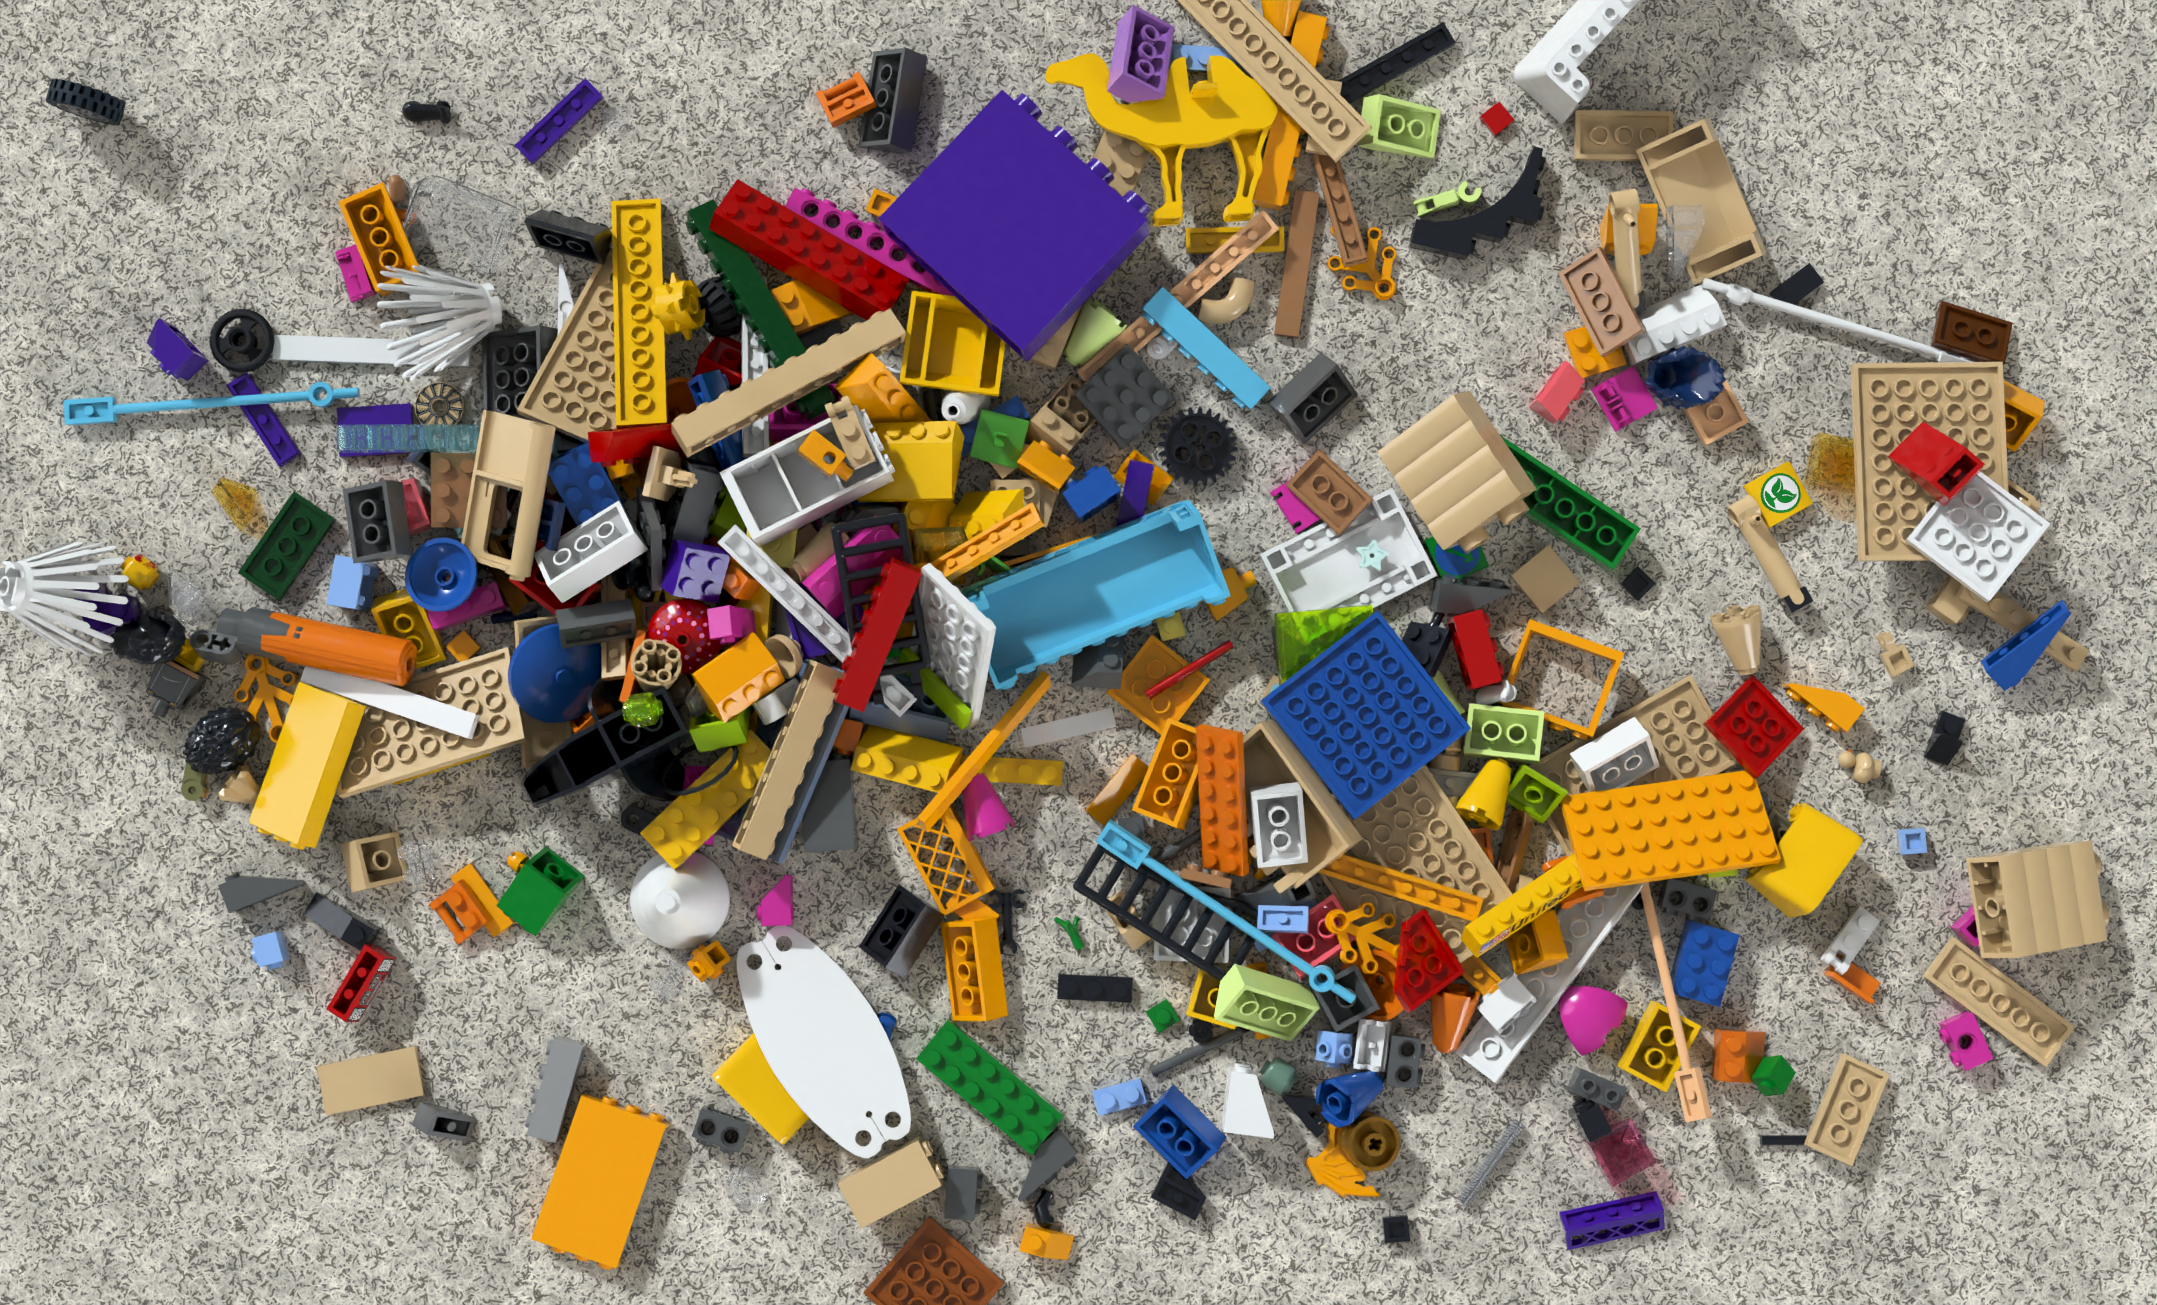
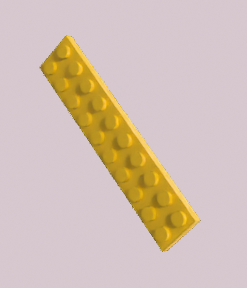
(637, 333)

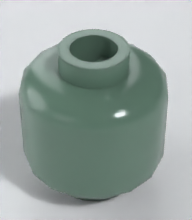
(1278, 1075)

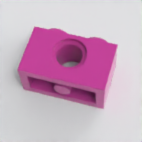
(1976, 1050)

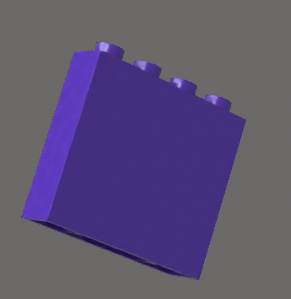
(1017, 223)

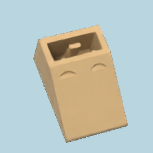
(1061, 420)

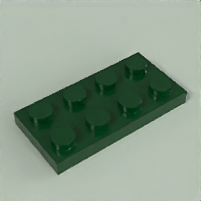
(287, 546)

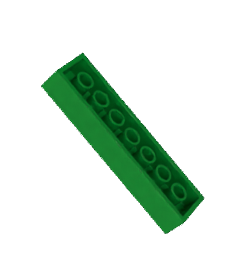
(1574, 514)

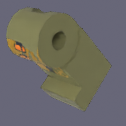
(194, 784)

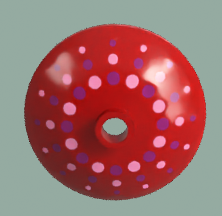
(689, 619)

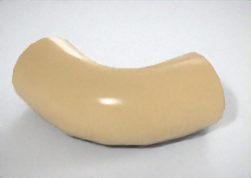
(1230, 307)

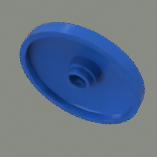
(551, 680)

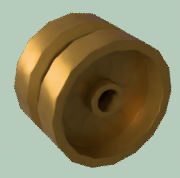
(1369, 1142)

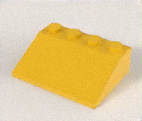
(924, 461)

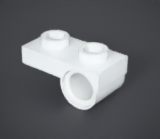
(777, 702)

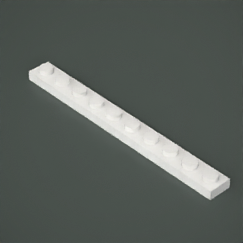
(805, 609)

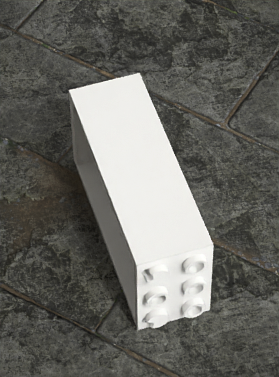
(783, 491)

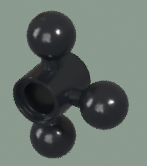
(634, 576)

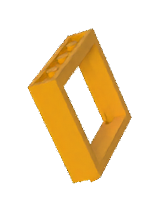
(1578, 643)

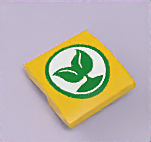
(1778, 494)

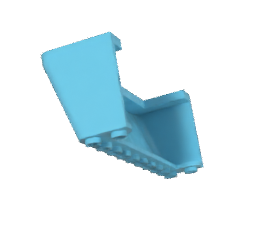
(1098, 589)

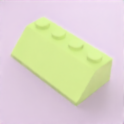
(1264, 1003)

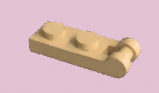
(850, 434)

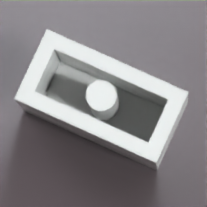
(1506, 1003)

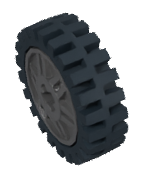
(85, 102)

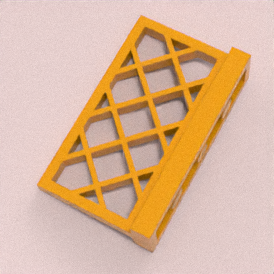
(967, 852)

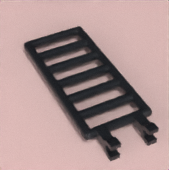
(850, 601)

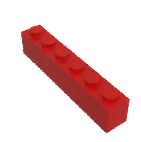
(877, 634)

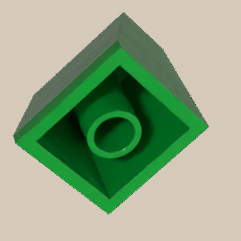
(540, 890)

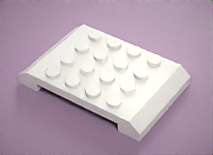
(1324, 569)

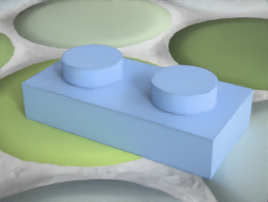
(1283, 919)
(1119, 1096)

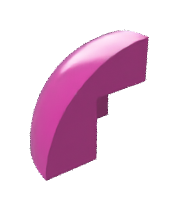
(1590, 1015)

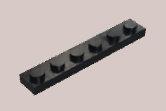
(1396, 63)

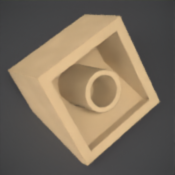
(373, 861)

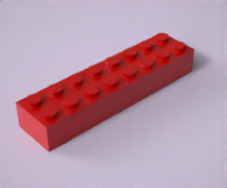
(807, 252)

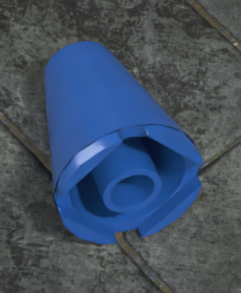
(1348, 1096)

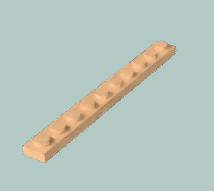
(1191, 287)

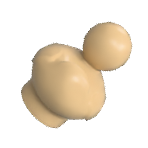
(1863, 765)

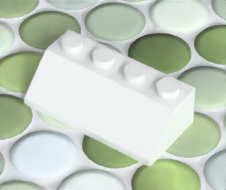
(1675, 324)
(590, 552)

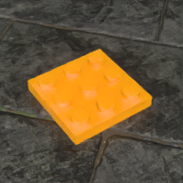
(1149, 667)

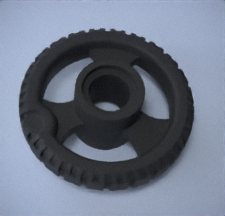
(248, 320)

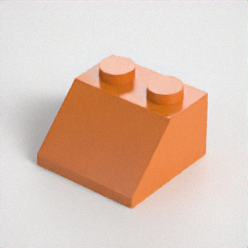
(1737, 1054)

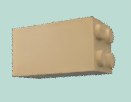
(892, 1181)

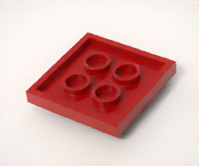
(1753, 726)

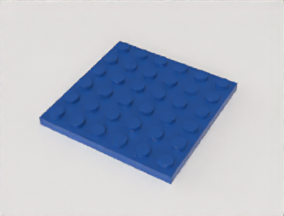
(1365, 715)

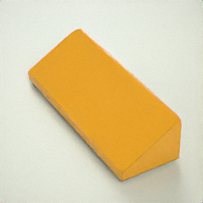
(1117, 789)

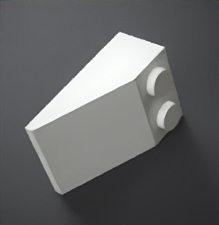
(1278, 824)

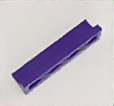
(1612, 1216)

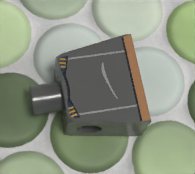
(173, 686)

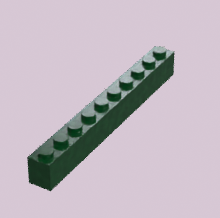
(754, 302)

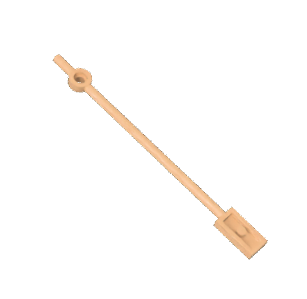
(1689, 1080)

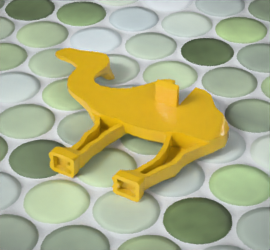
(1216, 111)

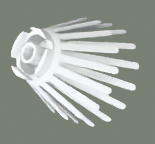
(463, 304)
(36, 582)

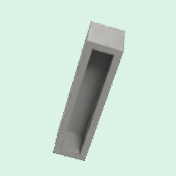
(556, 1088)

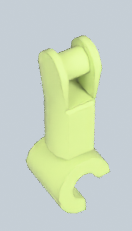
(1447, 200)

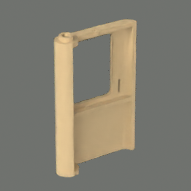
(518, 457)

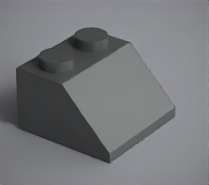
(1099, 665)
(1340, 1012)

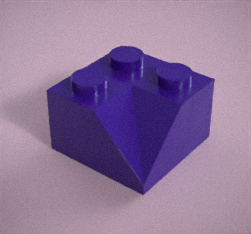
(175, 351)

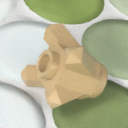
(240, 787)

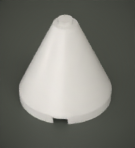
(681, 904)

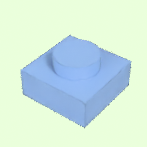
(1912, 841)

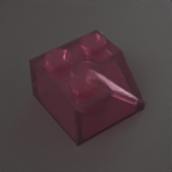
(1621, 1152)

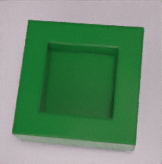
(1162, 1015)

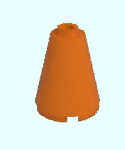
(1451, 1015)

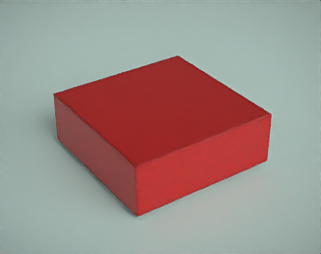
(1496, 118)

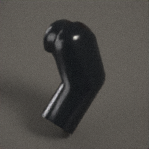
(1041, 1210)

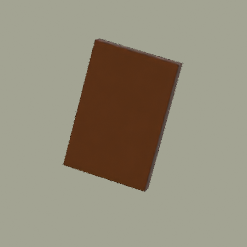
(1971, 333)

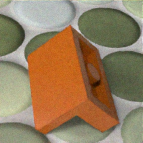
(1855, 981)

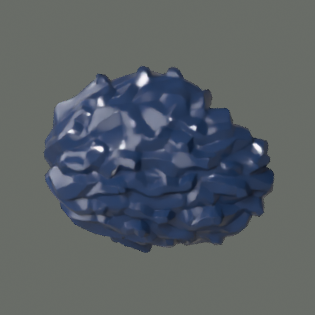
(1685, 378)

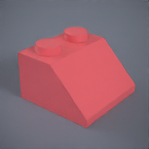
(1558, 392)

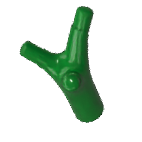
(1072, 931)

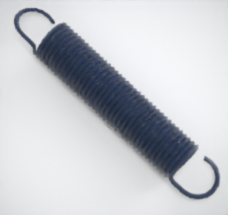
(509, 617)

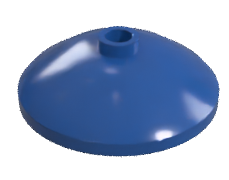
(430, 566)

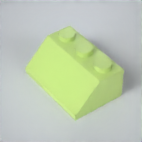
(1504, 733)

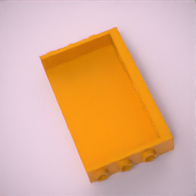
(599, 1180)

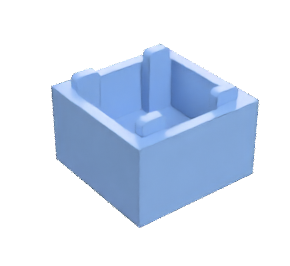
(352, 584)

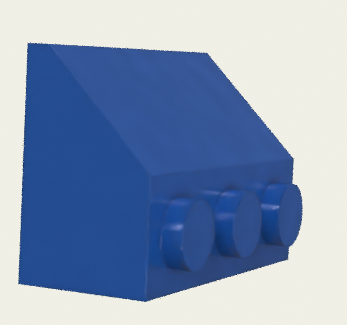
(1180, 1132)

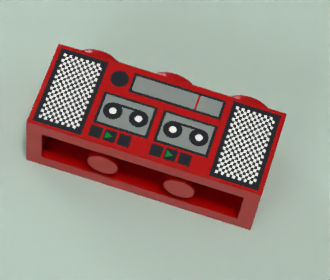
(361, 983)

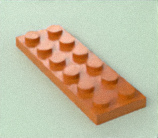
(1222, 799)

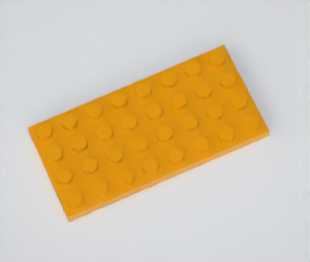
(1669, 830)

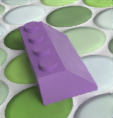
(1140, 57)

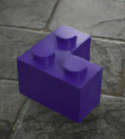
(126, 612)

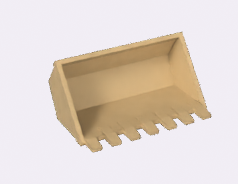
(1326, 825)

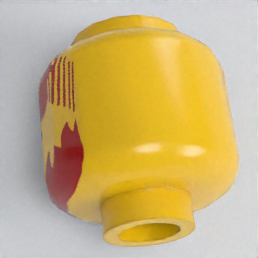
(140, 571)

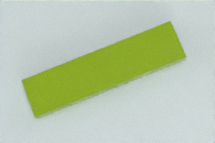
(940, 693)

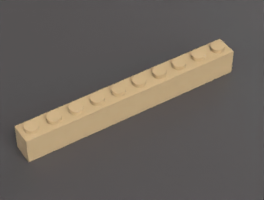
(787, 382)

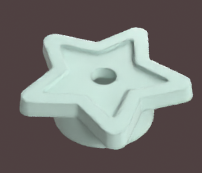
(1366, 560)

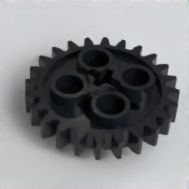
(1217, 453)

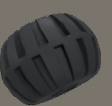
(720, 311)

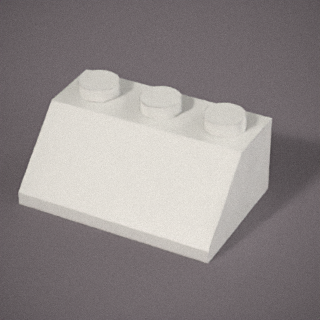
(1616, 757)

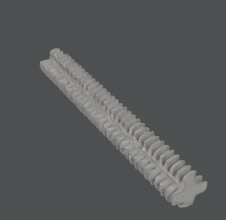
(1489, 1164)

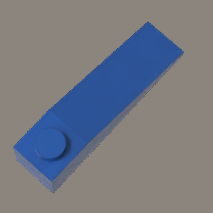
(2018, 654)

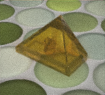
(236, 500)

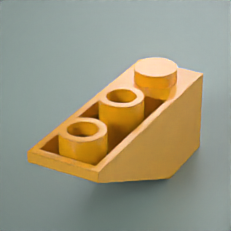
(1832, 706)

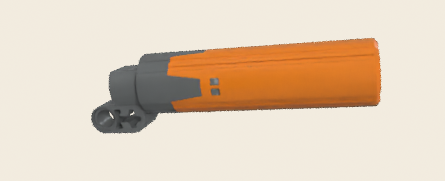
(307, 644)

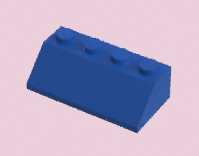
(708, 388)

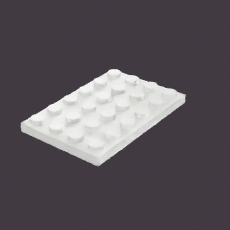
(957, 639)

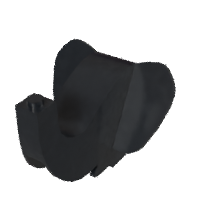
(613, 750)

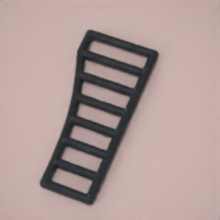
(1164, 938)

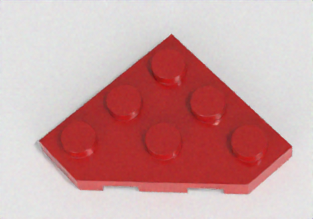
(1423, 962)

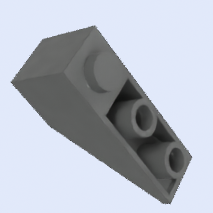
(1460, 595)
(1267, 894)
(1049, 1158)

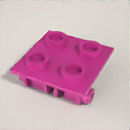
(1624, 398)

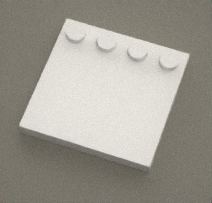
(1979, 535)

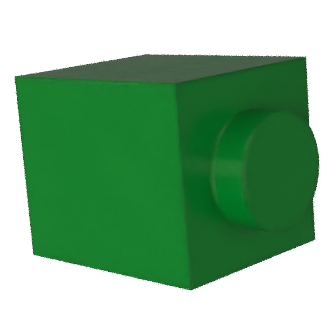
(1773, 1075)

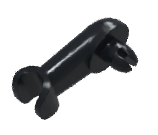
(418, 112)

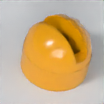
(517, 860)

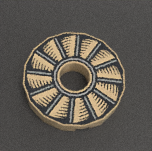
(435, 392)

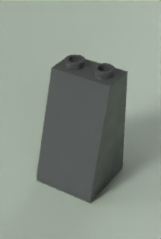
(831, 812)

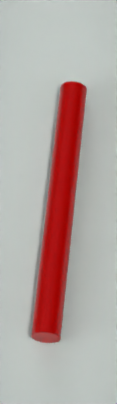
(1189, 669)

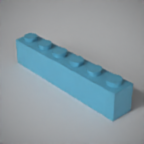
(1205, 348)

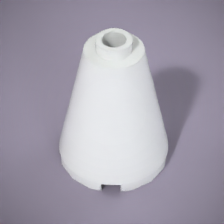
(963, 406)

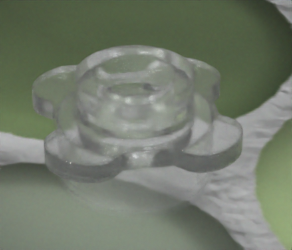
(671, 959)

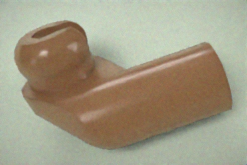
(396, 189)

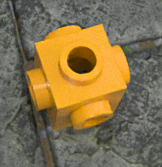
(708, 961)

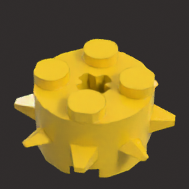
(678, 306)

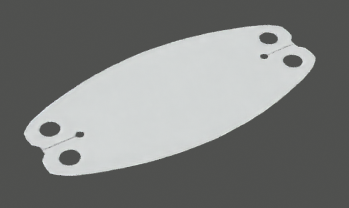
(823, 1041)

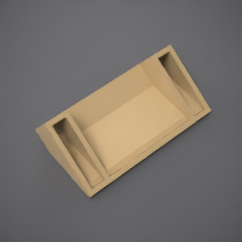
(1694, 170)

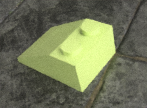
(1400, 126)

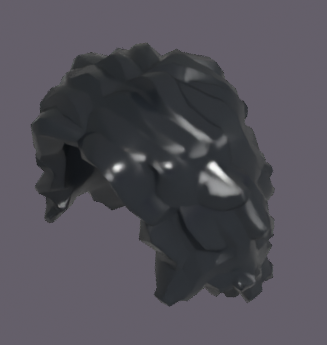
(151, 639)
(222, 741)

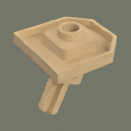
(666, 475)

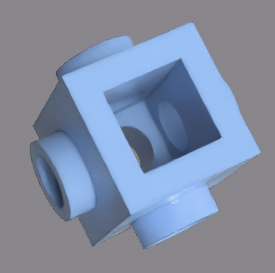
(1334, 1047)

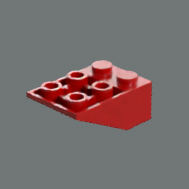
(1936, 463)

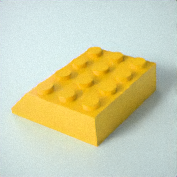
(950, 347)

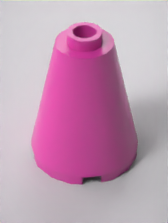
(983, 809)

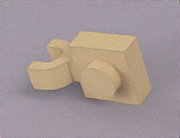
(1896, 657)

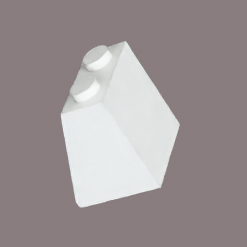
(1244, 1104)

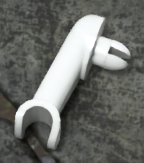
(1160, 347)
(1498, 692)

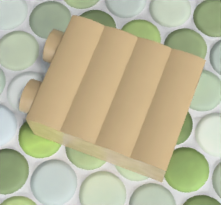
(1458, 473)
(2037, 899)

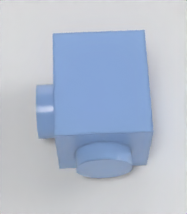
(270, 950)

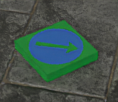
(1454, 560)

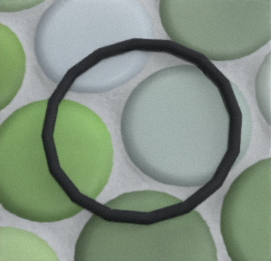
(701, 787)

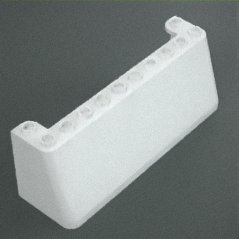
(1551, 69)

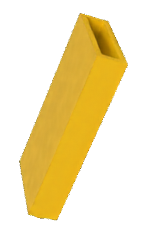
(306, 766)

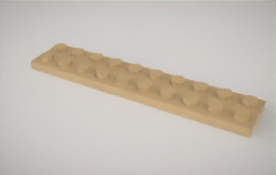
(1281, 73)

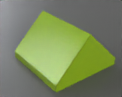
(1534, 793)

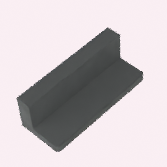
(596, 623)

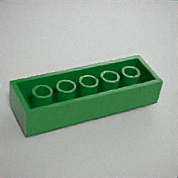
(990, 1086)

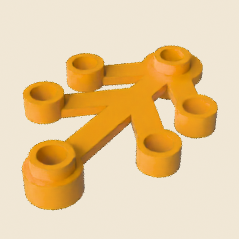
(1369, 269)
(266, 691)
(1362, 934)

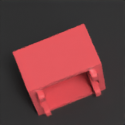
(416, 506)

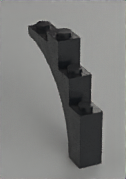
(1455, 236)

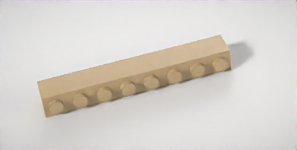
(787, 761)

